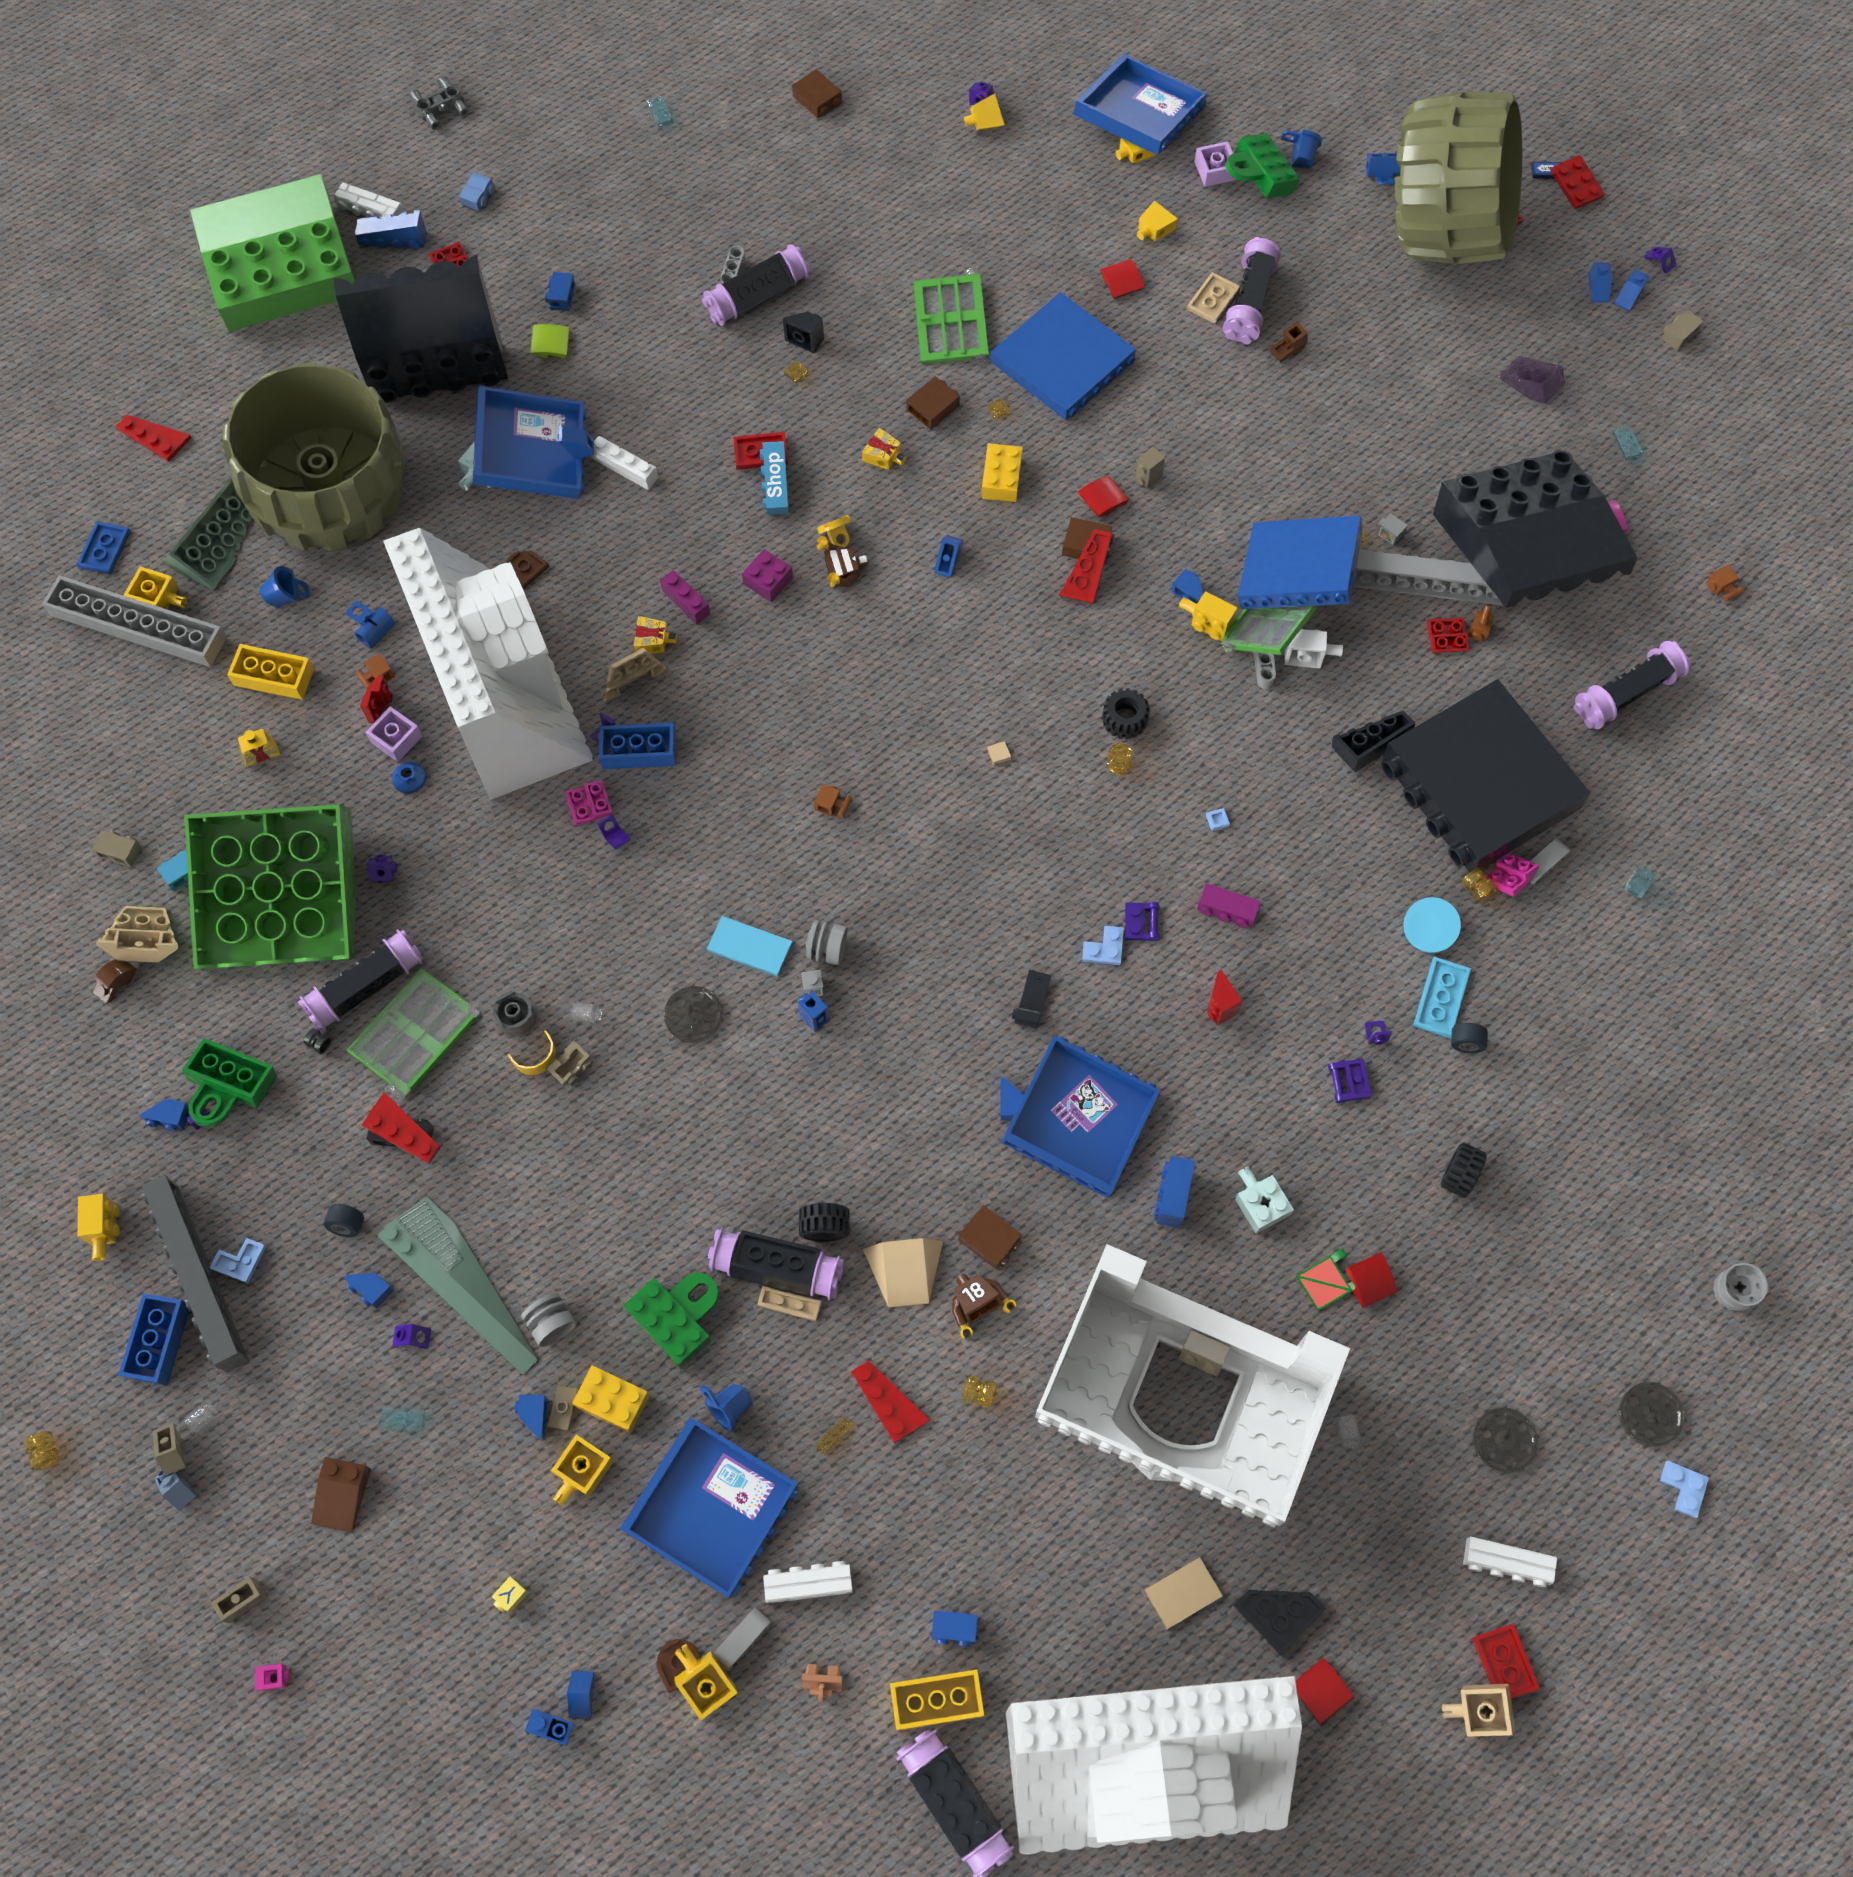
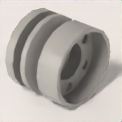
(825, 942)
(1748, 1279)
(548, 1319)

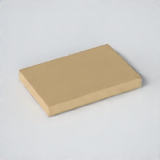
(1213, 298)
(1183, 1593)

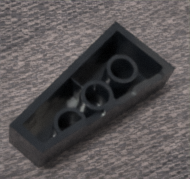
(1368, 743)

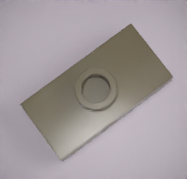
(562, 1408)

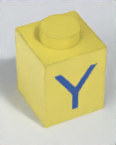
(509, 1595)

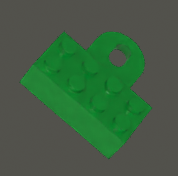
(1263, 165)
(225, 1078)
(672, 1317)

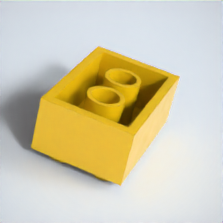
(1002, 472)
(611, 1399)

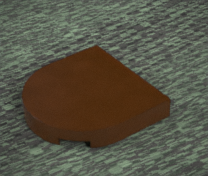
(527, 566)
(670, 1665)

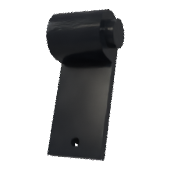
(1032, 999)

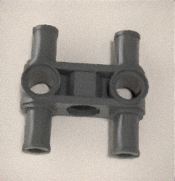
(439, 103)

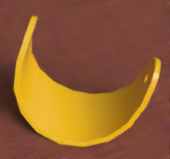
(540, 1068)

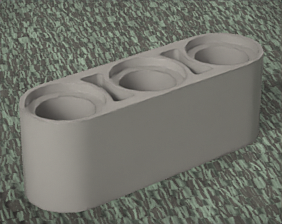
(734, 263)
(1265, 669)
(1549, 859)
(741, 1638)

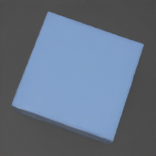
(1217, 819)

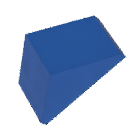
(580, 1694)

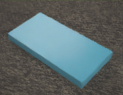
(749, 946)
(1442, 997)

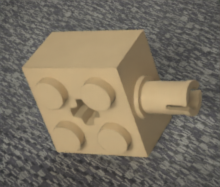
(1476, 1719)

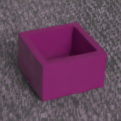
(767, 575)

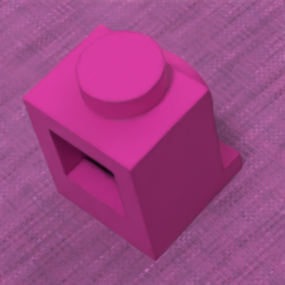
(264, 1676)

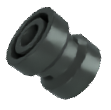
(317, 1041)

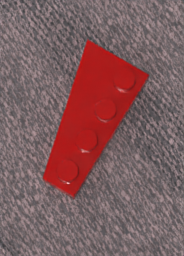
(156, 438)
(1086, 575)
(892, 1407)

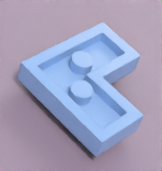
(1107, 952)
(240, 1266)
(1691, 1487)

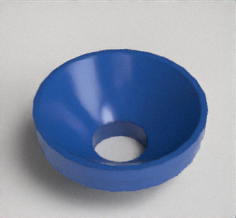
(410, 784)

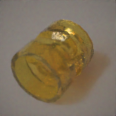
(1119, 759)
(1479, 884)
(979, 1391)
(41, 1450)

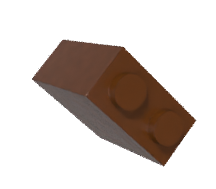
(817, 93)
(933, 402)
(1079, 534)
(990, 1238)

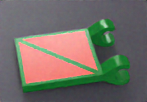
(1325, 1281)

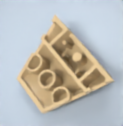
(630, 669)
(139, 935)
(905, 1269)

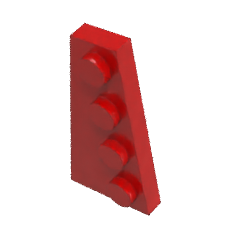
(398, 1128)

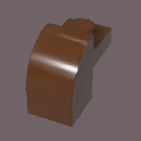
(1293, 343)
(111, 977)

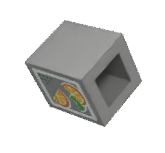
(1391, 529)
(812, 982)

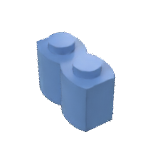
(476, 191)

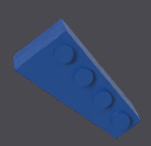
(392, 231)

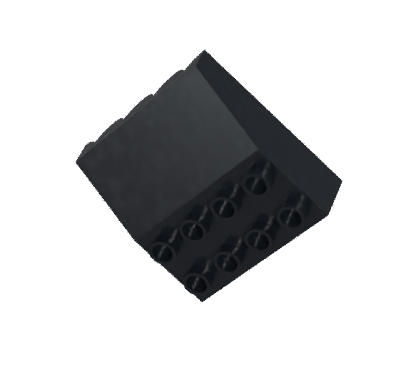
(423, 329)
(1534, 527)

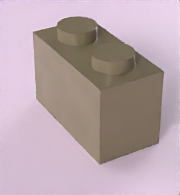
(1682, 329)
(1149, 467)
(116, 848)
(1203, 1353)
(169, 1449)
(239, 1600)

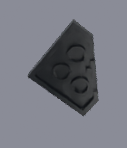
(1279, 1615)

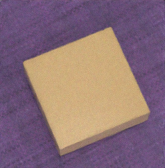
(999, 753)

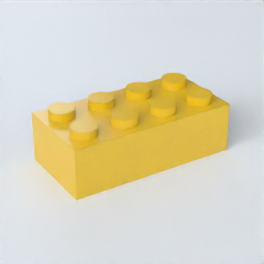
(271, 671)
(936, 1700)

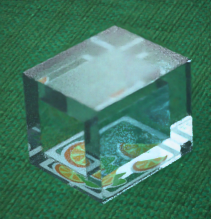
(1639, 881)

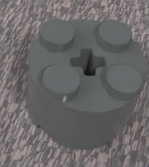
(521, 1021)

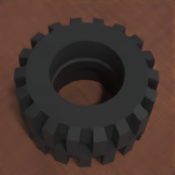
(1125, 726)
(1464, 1170)
(824, 1222)

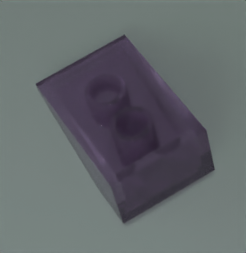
(1534, 378)

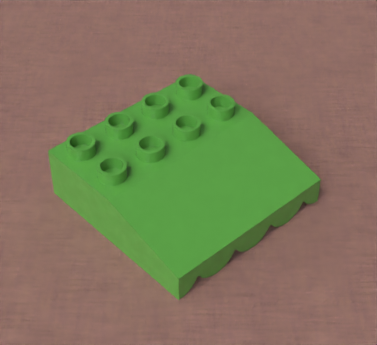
(272, 252)
(271, 886)

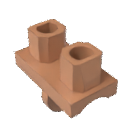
(822, 1684)

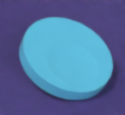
(1432, 925)

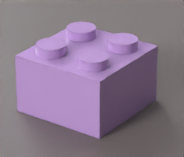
(1211, 163)
(394, 734)

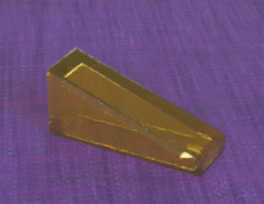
(829, 1440)

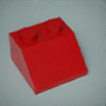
(1224, 1000)

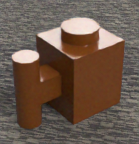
(1724, 581)
(1481, 624)
(376, 666)
(829, 800)

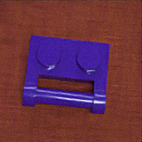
(1136, 921)
(1356, 1080)

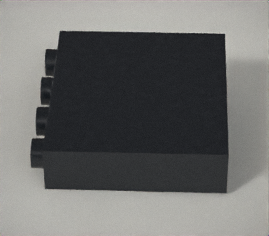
(1483, 777)

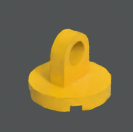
(836, 528)

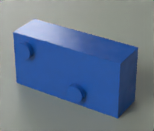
(638, 746)
(154, 1339)

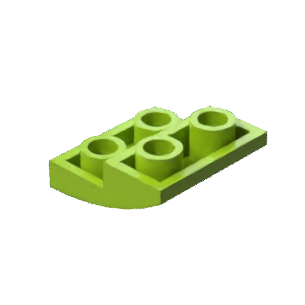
(549, 340)

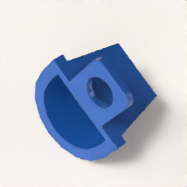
(1304, 147)
(282, 587)
(728, 1404)

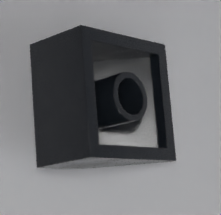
(804, 330)

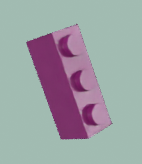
(685, 597)
(1228, 906)

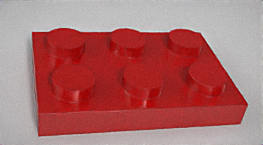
(1577, 182)
(748, 449)
(1506, 1660)

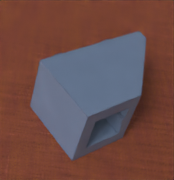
(175, 1489)

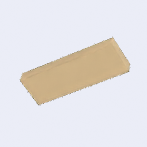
(789, 1303)

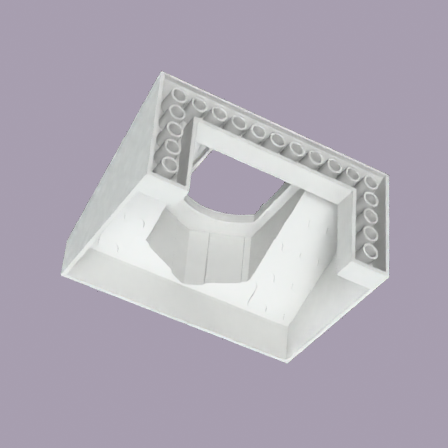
(489, 663)
(1267, 1420)
(1153, 1764)

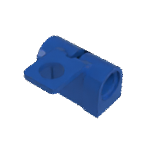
(1383, 167)
(372, 624)

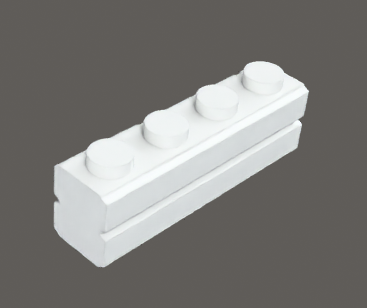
(365, 202)
(624, 463)
(1509, 1560)
(806, 1584)

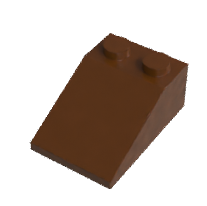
(339, 1494)

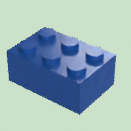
(1174, 1191)

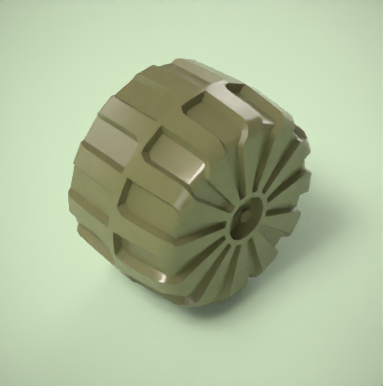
(1459, 177)
(315, 456)

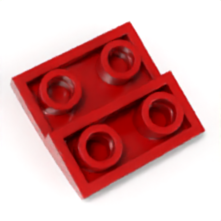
(452, 253)
(1122, 278)
(1103, 496)
(1447, 635)
(375, 698)
(1372, 1280)
(1322, 1691)

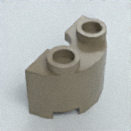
(570, 1064)

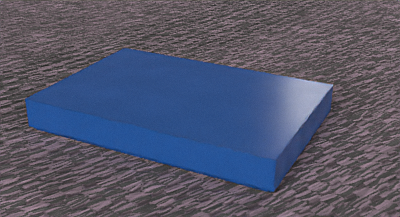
(103, 548)

